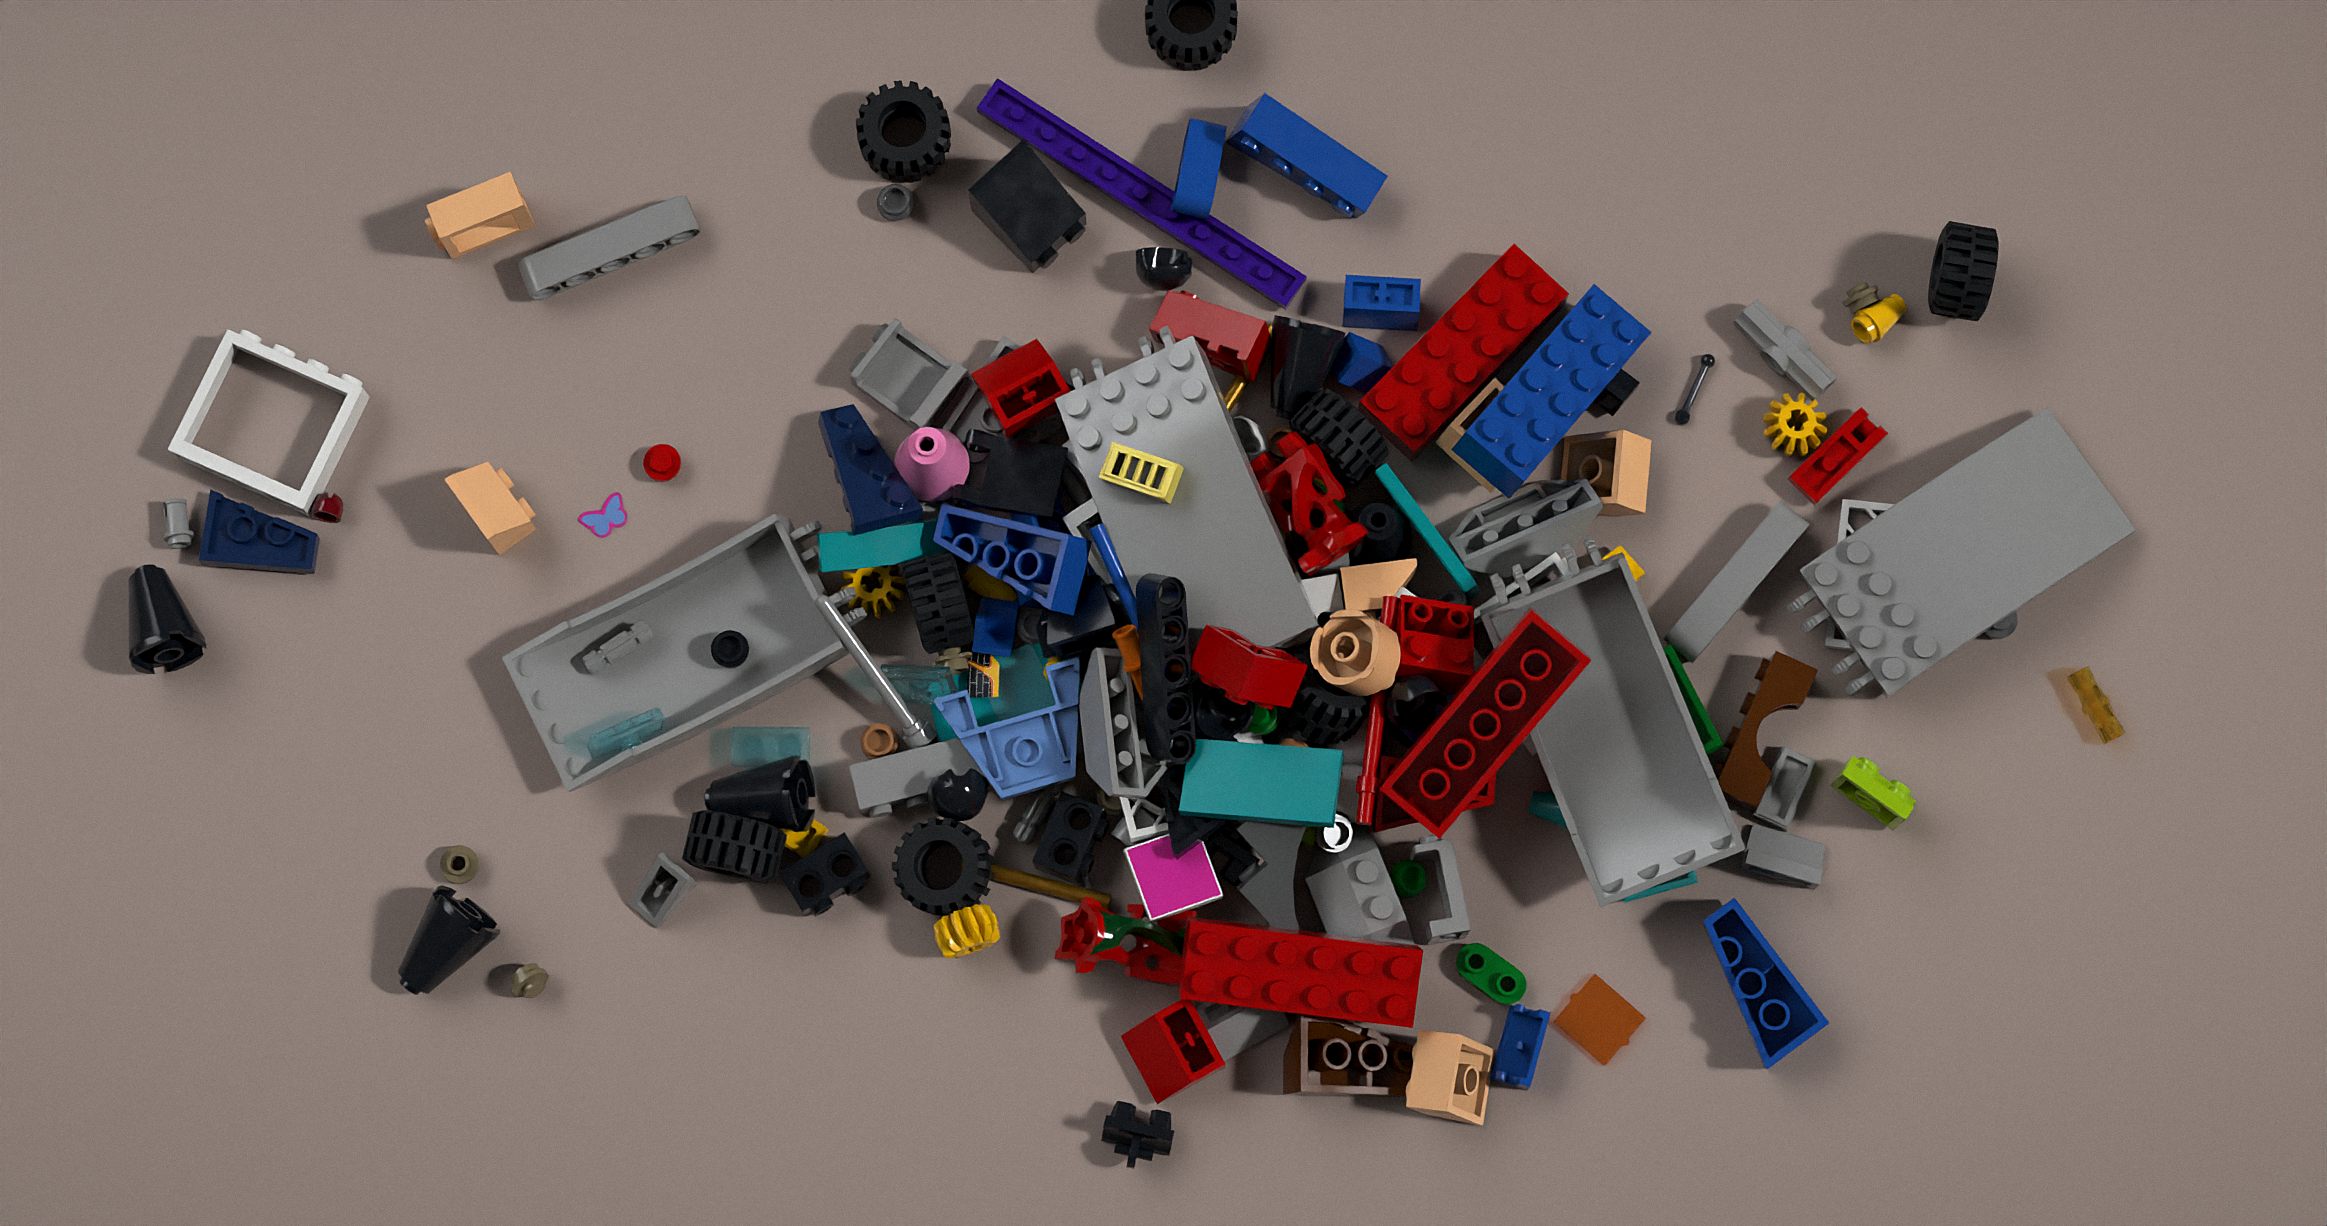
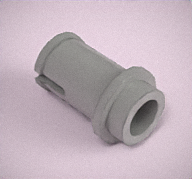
(176, 524)

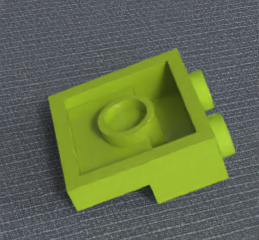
(1873, 793)

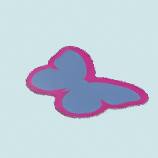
(603, 521)

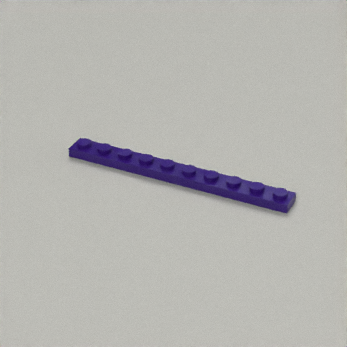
(1140, 193)

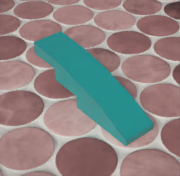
(876, 548)

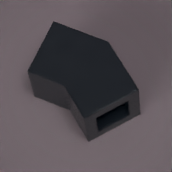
(1617, 392)

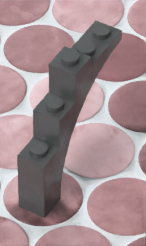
(1271, 883)

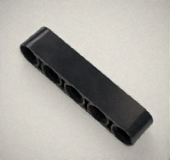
(1155, 653)

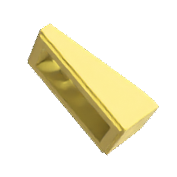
(1168, 482)

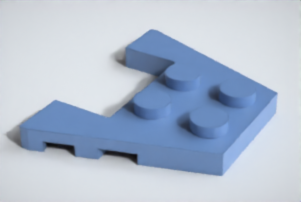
(1028, 748)

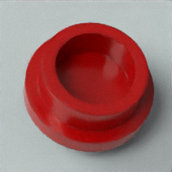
(662, 462)

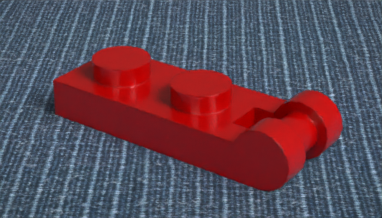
(1836, 457)

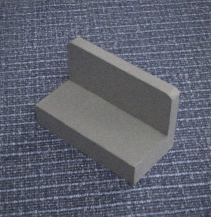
(1784, 856)
(1239, 1027)

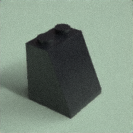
(1027, 208)

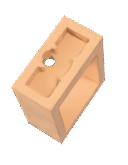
(478, 216)

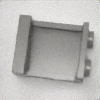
(907, 376)
(1456, 920)

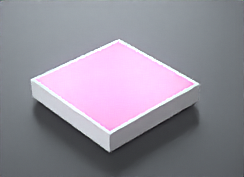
(1171, 884)

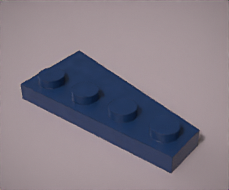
(869, 480)

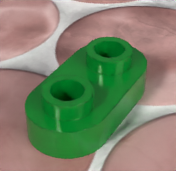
(1489, 976)

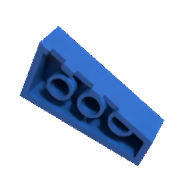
(1306, 156)
(1028, 557)
(1765, 990)

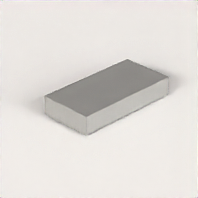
(1785, 788)

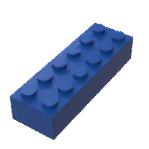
(1551, 391)

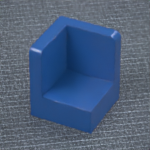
(1360, 363)
(995, 626)

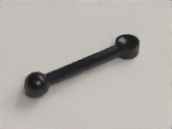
(1682, 416)

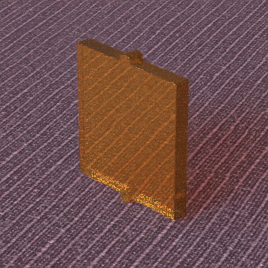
(1599, 1019)

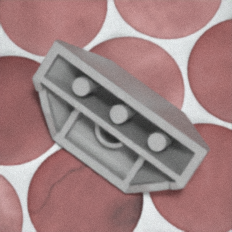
(1525, 526)
(1115, 729)
(1356, 892)

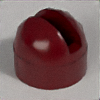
(327, 508)

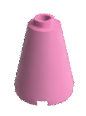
(932, 463)

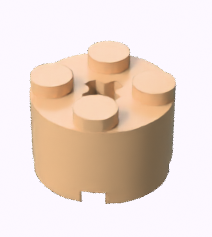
(1356, 653)

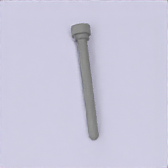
(915, 730)

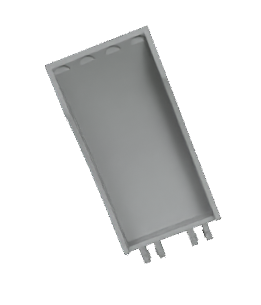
(1218, 524)
(1962, 553)
(749, 584)
(1620, 735)

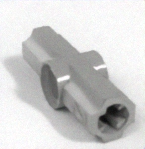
(1785, 350)

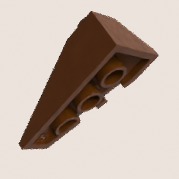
(1344, 1060)

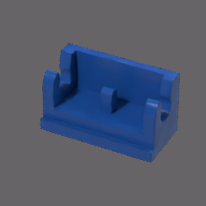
(1381, 302)
(1520, 1046)

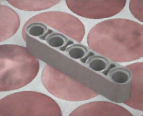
(608, 248)
(1736, 581)

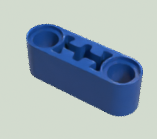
(1198, 168)

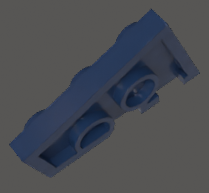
(249, 539)

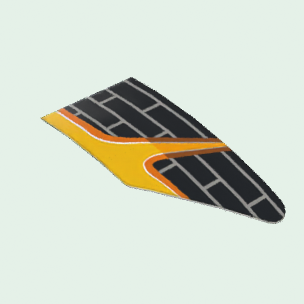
(982, 675)

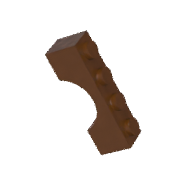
(1781, 687)

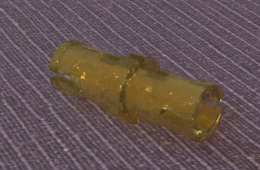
(2096, 705)

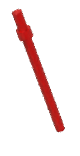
(1368, 783)

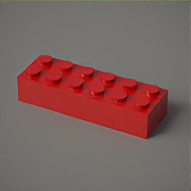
(1463, 352)
(1484, 722)
(1300, 972)

